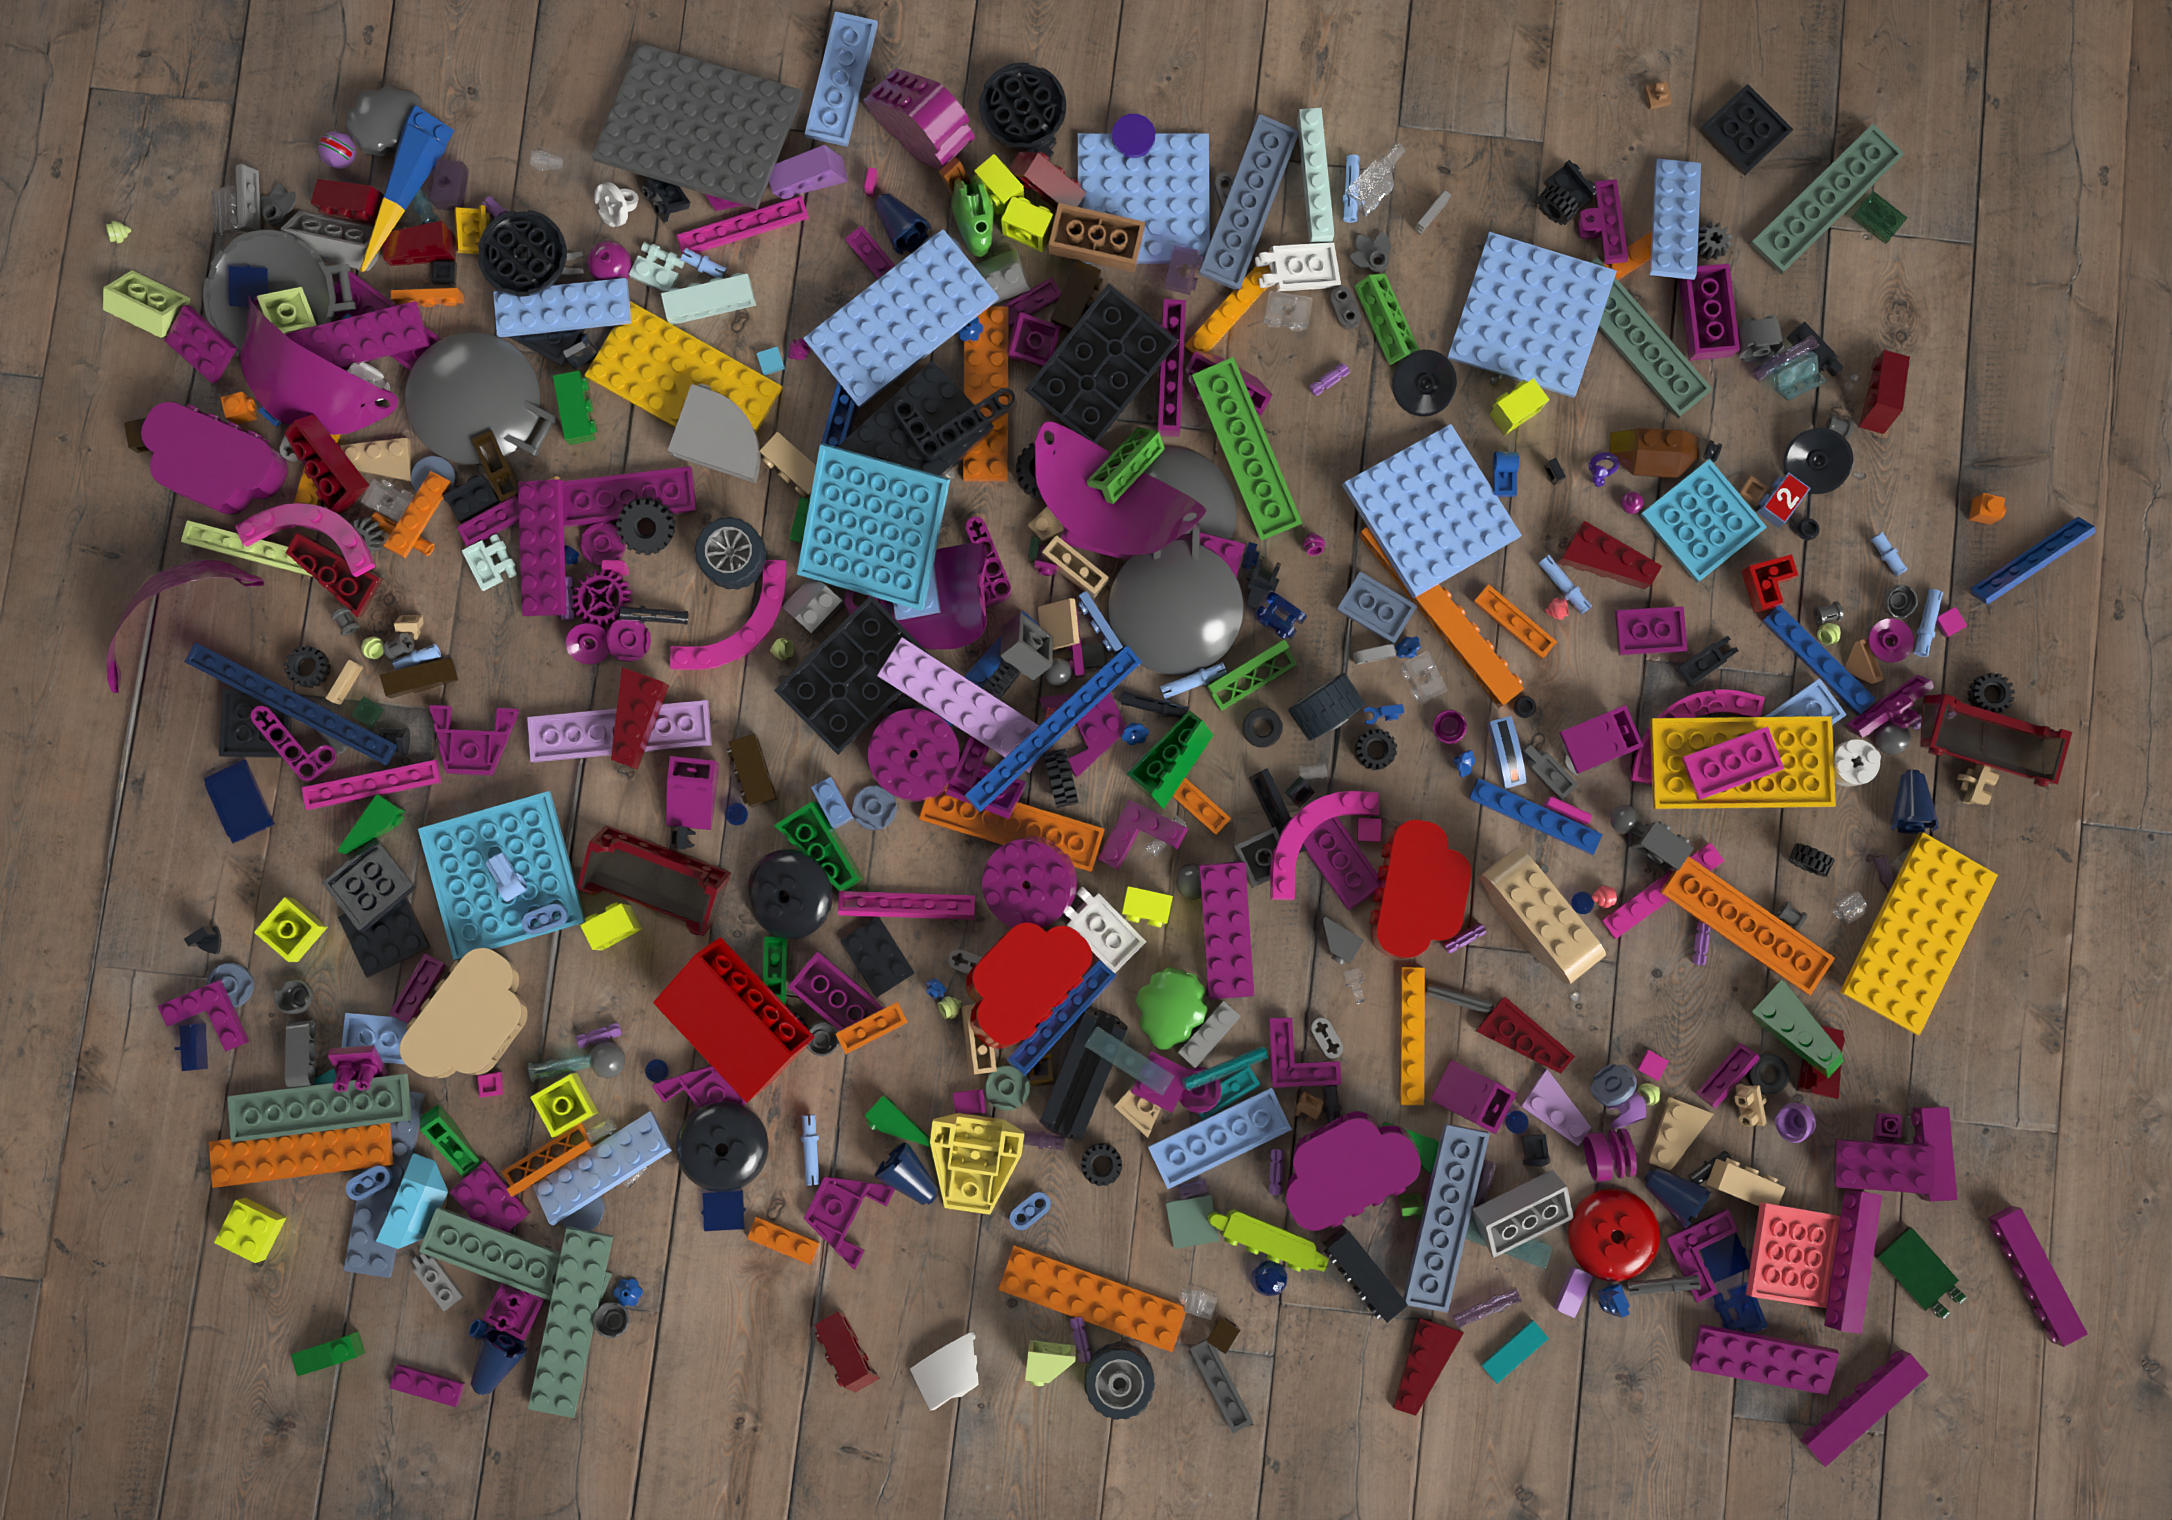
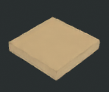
(1060, 621)

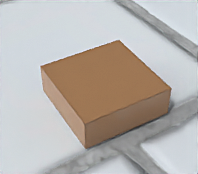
(1753, 491)

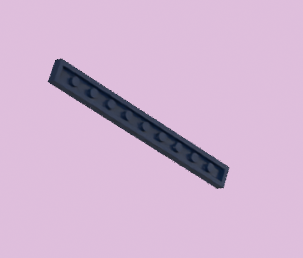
(291, 703)

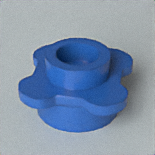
(935, 989)

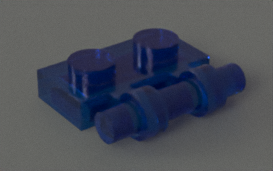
(1746, 1307)

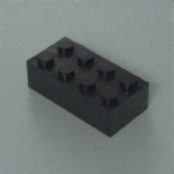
(1362, 1270)

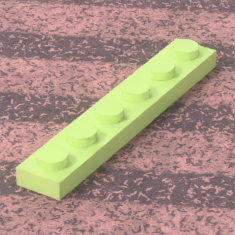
(230, 544)

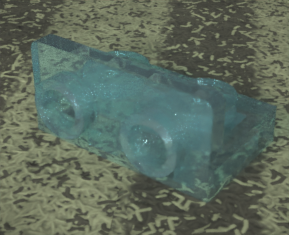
(1798, 376)

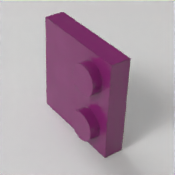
(1173, 1092)

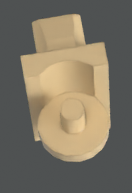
(1974, 782)
(1751, 1105)

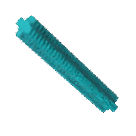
(1224, 1068)

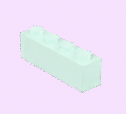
(708, 298)

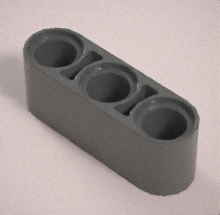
(300, 1053)

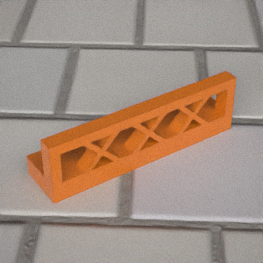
(548, 1168)

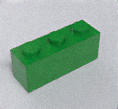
(575, 407)

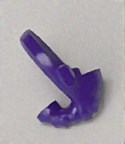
(1600, 472)

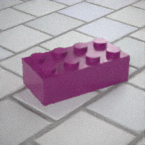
(1709, 313)
(833, 993)
(1884, 1166)

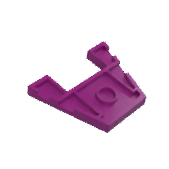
(1099, 729)
(469, 750)
(702, 1086)
(836, 1208)

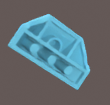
(414, 1203)

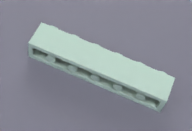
(1315, 176)

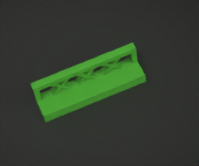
(1384, 318)
(1130, 466)
(1245, 669)

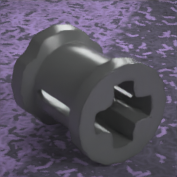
(1840, 425)
(1828, 613)
(345, 621)
(398, 646)
(1791, 915)

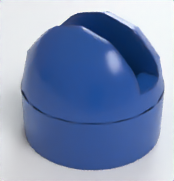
(477, 1329)

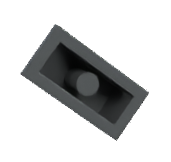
(1340, 941)

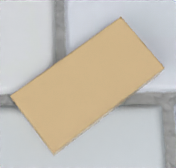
(344, 682)

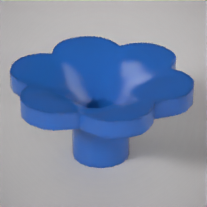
(972, 332)
(1408, 647)
(1134, 733)
(1464, 763)
(632, 1288)

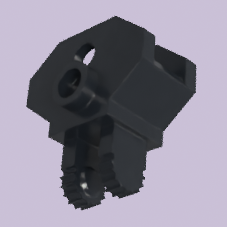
(1261, 582)

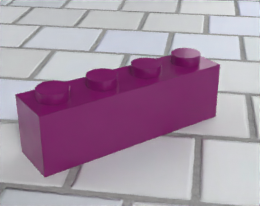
(1934, 1128)

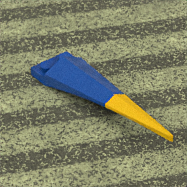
(419, 147)

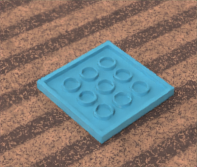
(1703, 521)

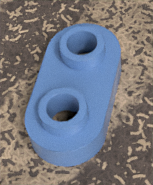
(546, 919)
(370, 1182)
(1030, 1210)

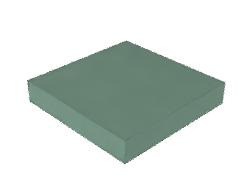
(1190, 1223)

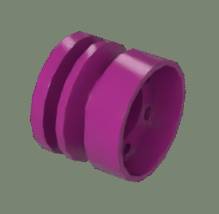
(1610, 1155)

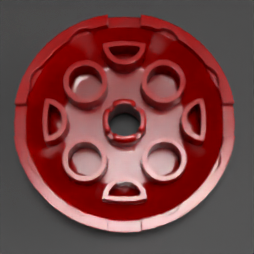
(1592, 1229)

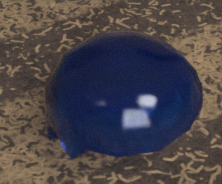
(1269, 1278)

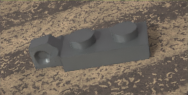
(1549, 772)

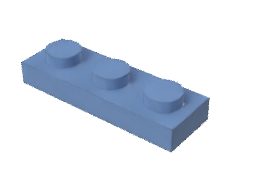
(1099, 623)

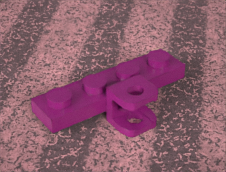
(1606, 221)
(1892, 707)

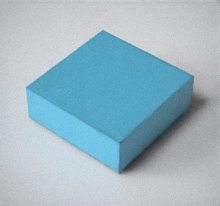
(770, 361)

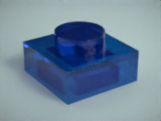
(1250, 556)

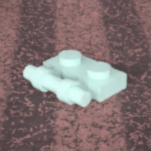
(655, 275)
(483, 566)

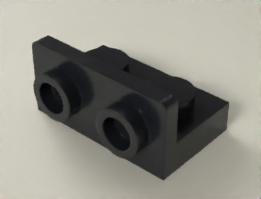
(1574, 182)
(664, 197)
(471, 498)

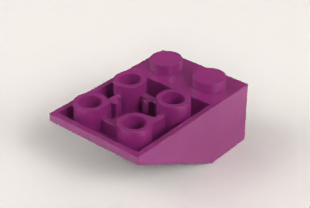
(1601, 739)
(691, 792)
(1473, 1096)

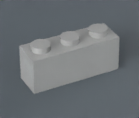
(1209, 1034)

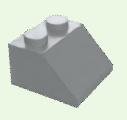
(1004, 275)
(813, 606)

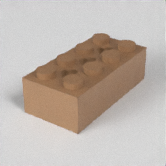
(1092, 224)

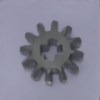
(1716, 235)
(370, 532)

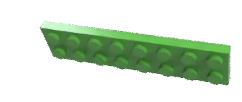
(1247, 448)

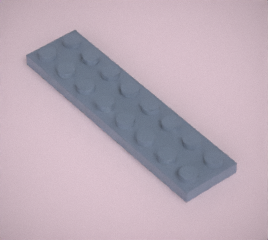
(1248, 202)
(1445, 1217)
(363, 1251)

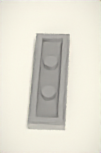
(248, 198)

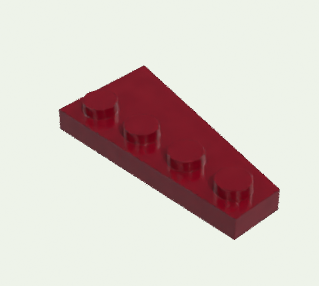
(1518, 1032)
(1425, 1361)

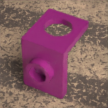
(1042, 567)
(970, 1101)

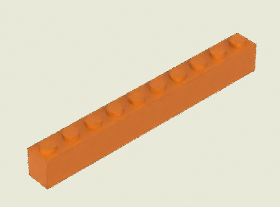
(1457, 633)

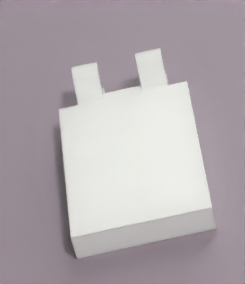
(1300, 267)
(1105, 930)

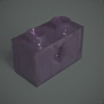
(454, 193)
(1179, 256)

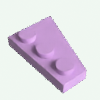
(1555, 1109)

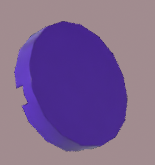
(1133, 135)

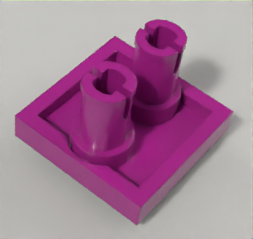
(357, 1064)
(514, 1311)

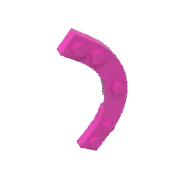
(311, 517)
(748, 636)
(1691, 707)
(1302, 824)

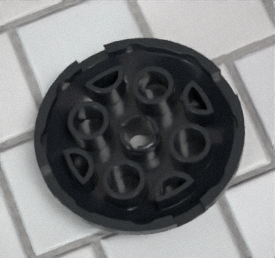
(1026, 86)
(508, 239)
(807, 889)
(727, 1124)

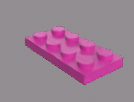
(1732, 763)

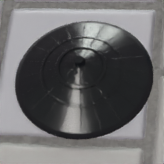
(1424, 383)
(1819, 459)

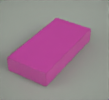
(1568, 810)

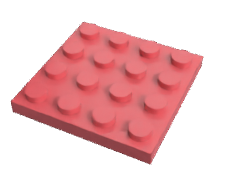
(1793, 1255)

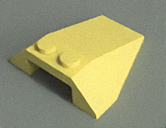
(974, 1159)

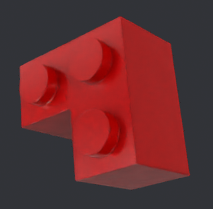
(1763, 581)

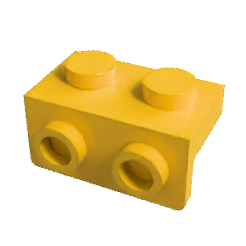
(469, 227)

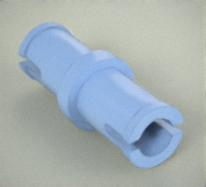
(703, 263)
(1889, 554)
(417, 657)

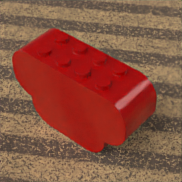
(1419, 890)
(1023, 980)

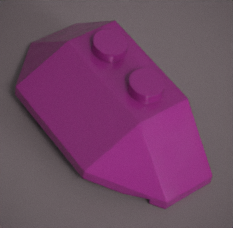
(1258, 392)

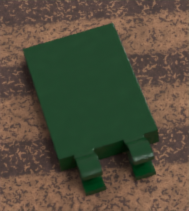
(1920, 1272)

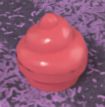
(1558, 608)
(1605, 896)

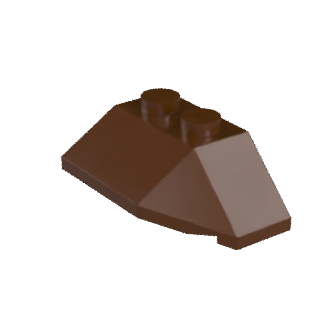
(1654, 451)

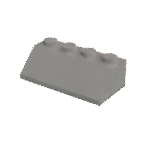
(332, 238)
(1523, 1213)

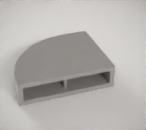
(716, 435)

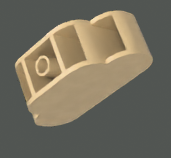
(1541, 916)
(467, 1019)

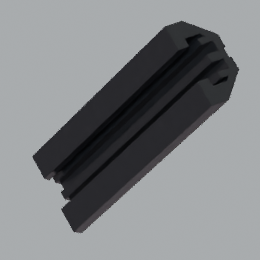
(1081, 1078)

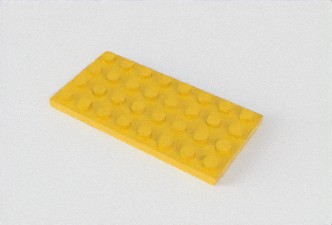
(657, 363)
(1802, 744)
(1918, 933)

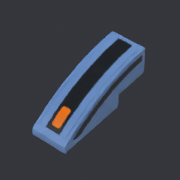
(1507, 752)

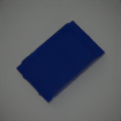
(238, 801)

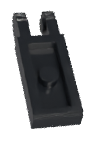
(1705, 662)

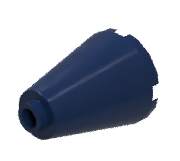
(901, 223)
(1913, 805)
(907, 1175)
(1677, 1195)
(495, 1359)

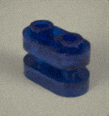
(1283, 628)

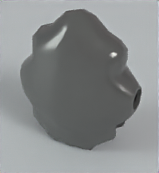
(379, 118)

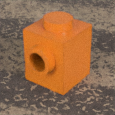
(239, 408)
(1987, 509)

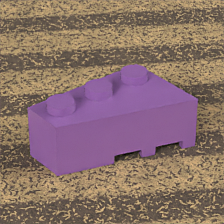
(808, 172)

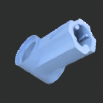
(509, 882)

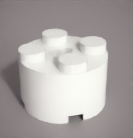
(1864, 757)

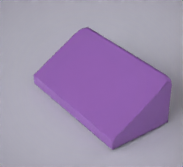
(1573, 1292)

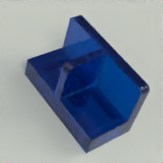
(193, 1047)

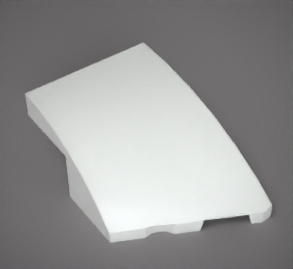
(947, 1372)

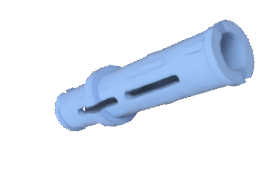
(1352, 174)
(1570, 591)
(1929, 618)
(1193, 680)
(810, 1149)

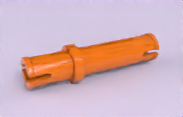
(422, 545)

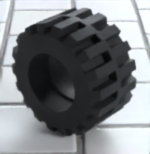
(1023, 470)

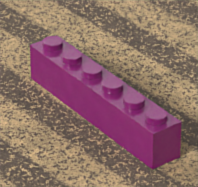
(1172, 370)
(1853, 1261)
(2037, 1276)
(1863, 1407)

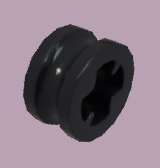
(1712, 451)

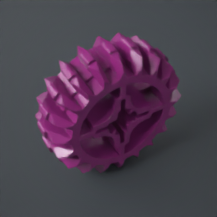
(607, 592)

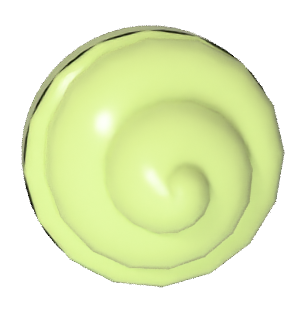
(117, 231)
(1829, 633)
(372, 647)
(782, 649)
(949, 1007)
(1650, 1093)

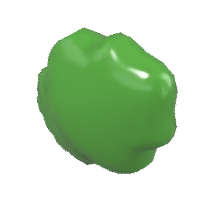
(973, 214)
(1171, 1007)

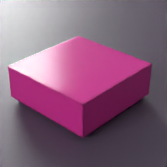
(871, 182)
(617, 566)
(1950, 622)
(1369, 829)
(1652, 1065)
(490, 1084)

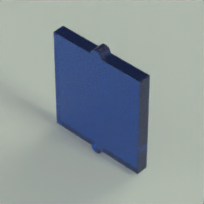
(246, 282)
(723, 1211)
(1725, 1258)

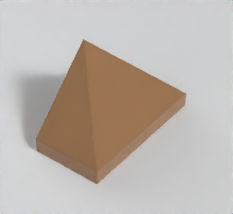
(1863, 663)

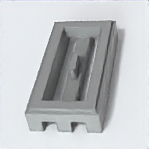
(1432, 212)

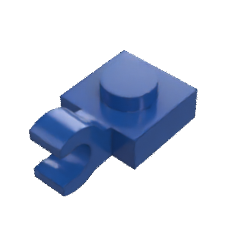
(1390, 713)

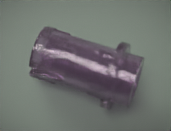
(1193, 1189)

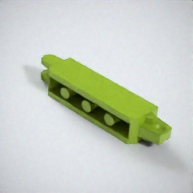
(1269, 1239)

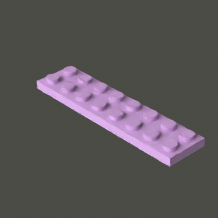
(956, 699)
(593, 732)

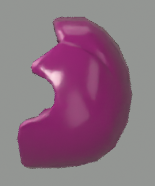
(1449, 726)

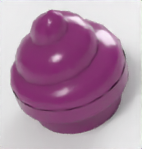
(798, 349)
(1632, 502)
(1314, 544)

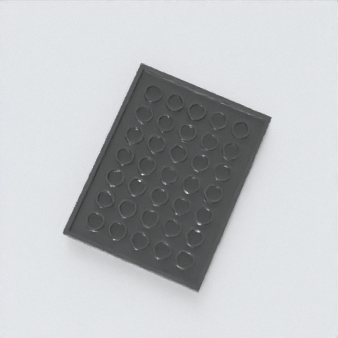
(698, 125)

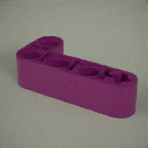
(993, 580)
(287, 742)

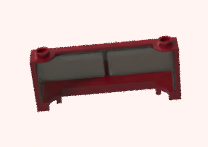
(1993, 739)
(653, 877)

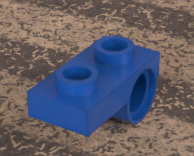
(1505, 473)
(1614, 1301)

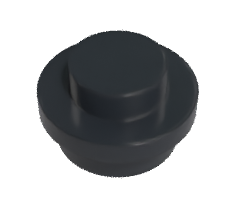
(1807, 529)
(1524, 707)

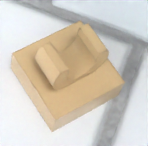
(409, 623)

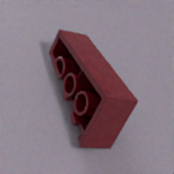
(326, 463)
(1607, 557)
(334, 573)
(636, 715)

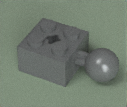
(1031, 651)
(1652, 840)
(1249, 850)

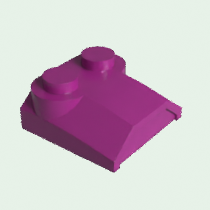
(1032, 340)

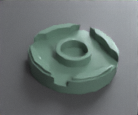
(1013, 1084)

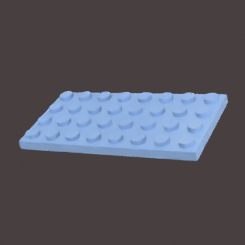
(901, 318)

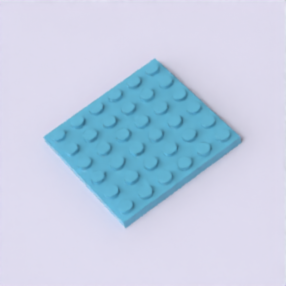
(873, 526)
(468, 892)

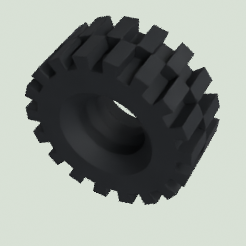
(649, 509)
(1060, 778)

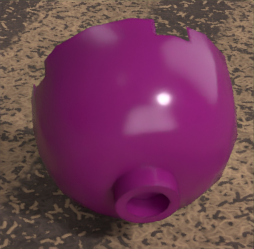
(609, 261)

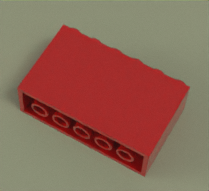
(733, 1019)

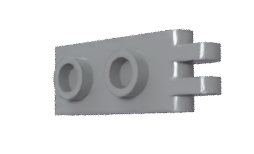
(437, 1281)

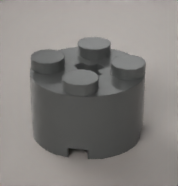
(1759, 338)

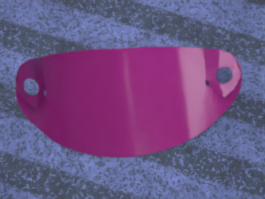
(299, 383)
(1135, 524)
(168, 579)
(961, 600)

